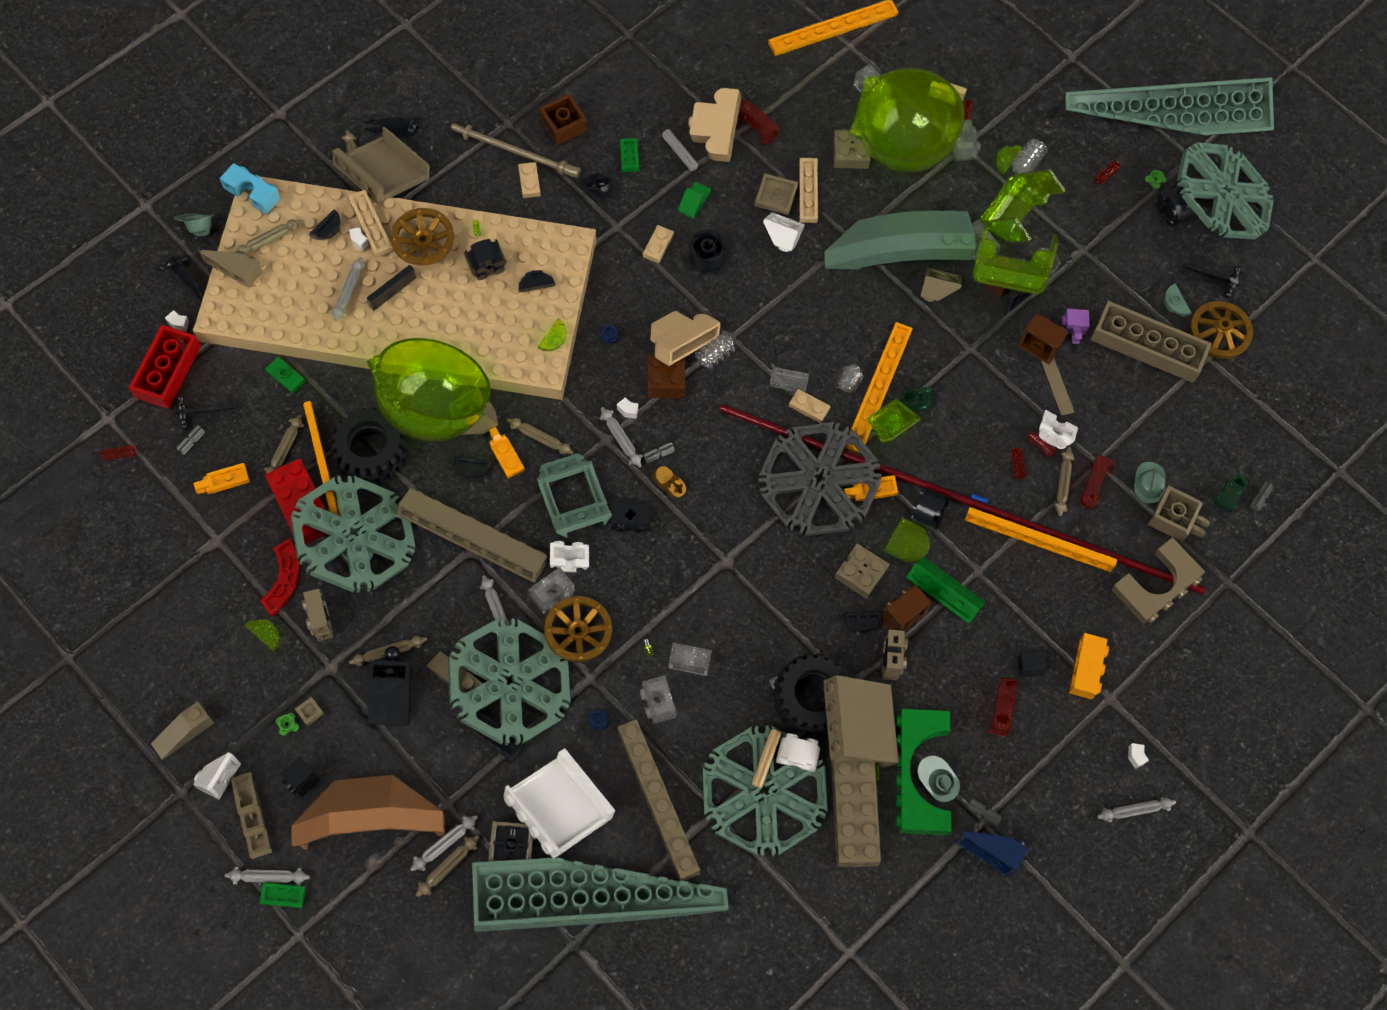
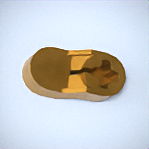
(669, 482)

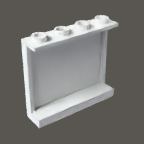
(559, 804)

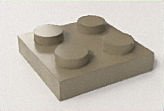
(776, 194)

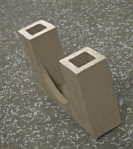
(1147, 605)

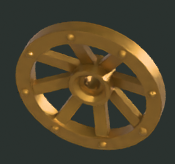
(422, 234)
(1223, 332)
(580, 625)

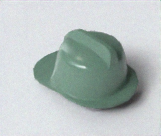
(196, 223)
(1149, 482)
(939, 778)

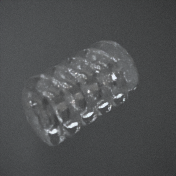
(1029, 156)
(715, 350)

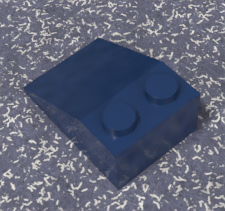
(998, 851)

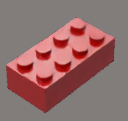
(165, 367)
(289, 485)

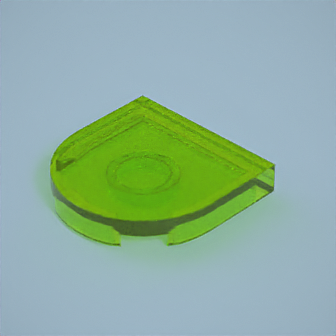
(908, 542)

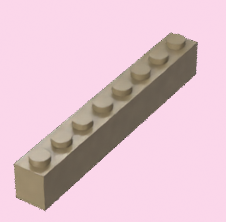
(472, 535)
(658, 801)

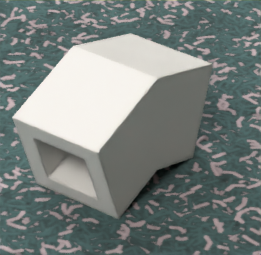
(358, 239)
(177, 321)
(628, 408)
(1136, 755)

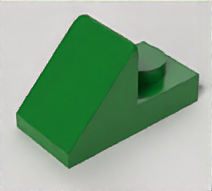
(693, 199)

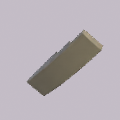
(251, 815)

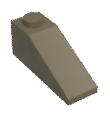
(235, 265)
(439, 666)
(182, 730)

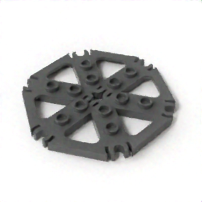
(827, 463)

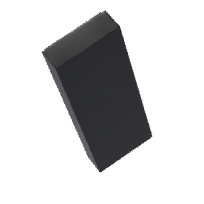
(391, 287)
(509, 751)

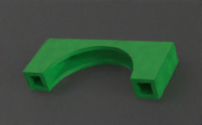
(915, 813)

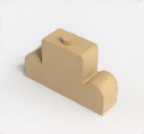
(716, 123)
(679, 336)

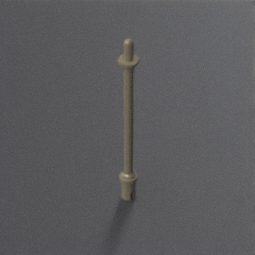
(562, 167)

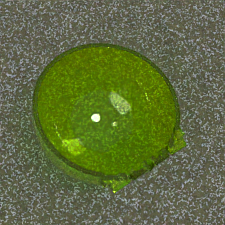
(908, 119)
(429, 388)

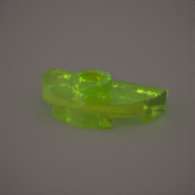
(1006, 157)
(554, 338)
(264, 631)

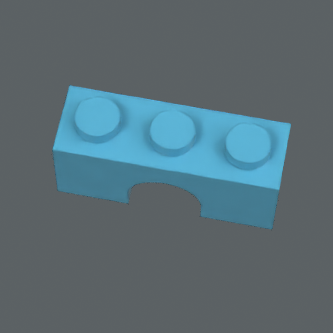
(239, 179)

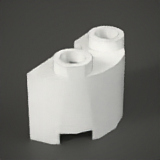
(1056, 433)
(569, 557)
(798, 752)

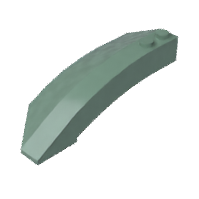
(903, 238)

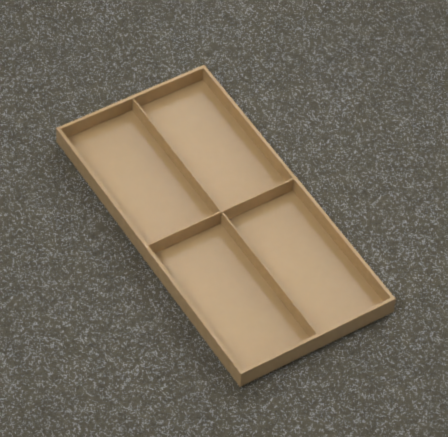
(488, 318)

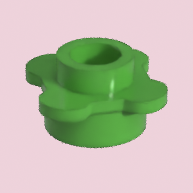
(1158, 175)
(281, 721)

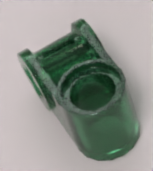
(920, 399)
(1231, 494)

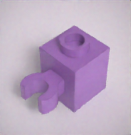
(1075, 323)

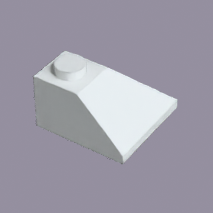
(783, 231)
(217, 775)

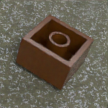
(563, 119)
(1042, 338)
(665, 380)
(906, 610)

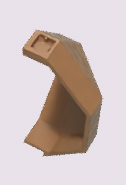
(366, 806)

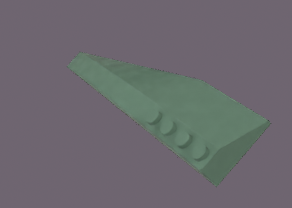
(1188, 107)
(575, 893)

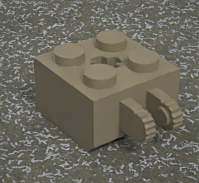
(1177, 514)

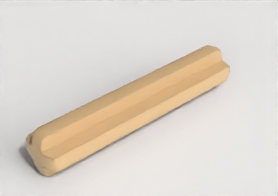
(766, 758)

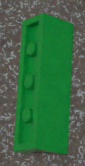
(945, 589)

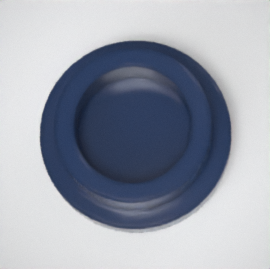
(609, 334)
(598, 719)

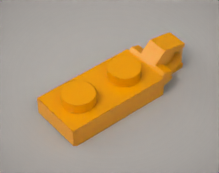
(505, 454)
(223, 479)
(887, 488)

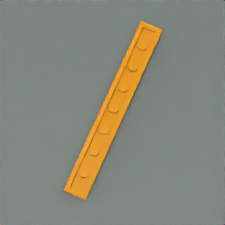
(832, 27)
(880, 381)
(320, 455)
(1040, 539)

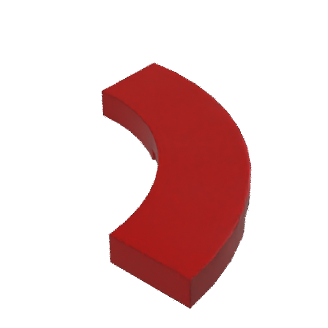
(287, 579)

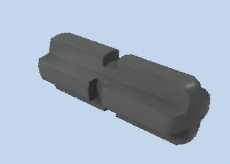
(194, 435)
(662, 450)
(1263, 494)
(980, 809)

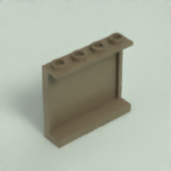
(382, 166)
(860, 720)

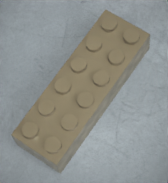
(1151, 341)
(855, 813)

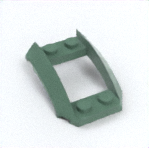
(579, 517)

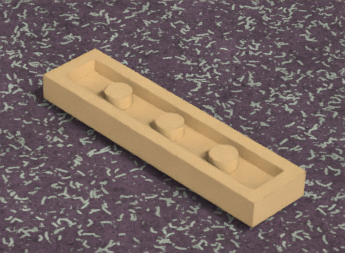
(808, 190)
(370, 223)

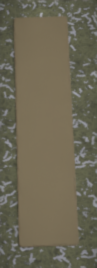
(1058, 387)

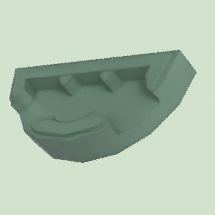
(1175, 302)

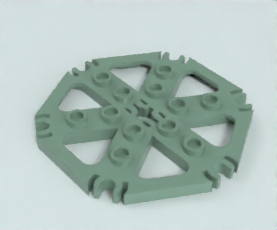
(1225, 190)
(356, 547)
(496, 686)
(766, 809)

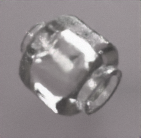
(850, 378)

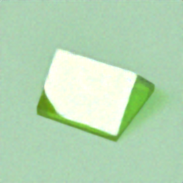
(892, 420)

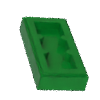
(629, 155)
(285, 375)
(282, 895)

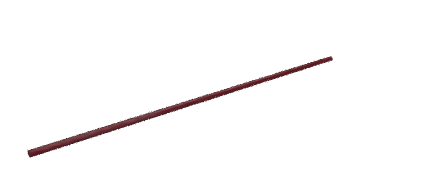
(965, 500)

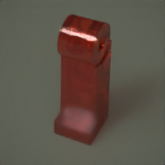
(759, 121)
(1091, 492)
(1004, 707)

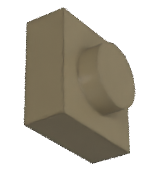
(309, 711)

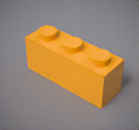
(1089, 666)

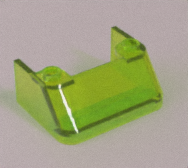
(1016, 201)
(1011, 272)

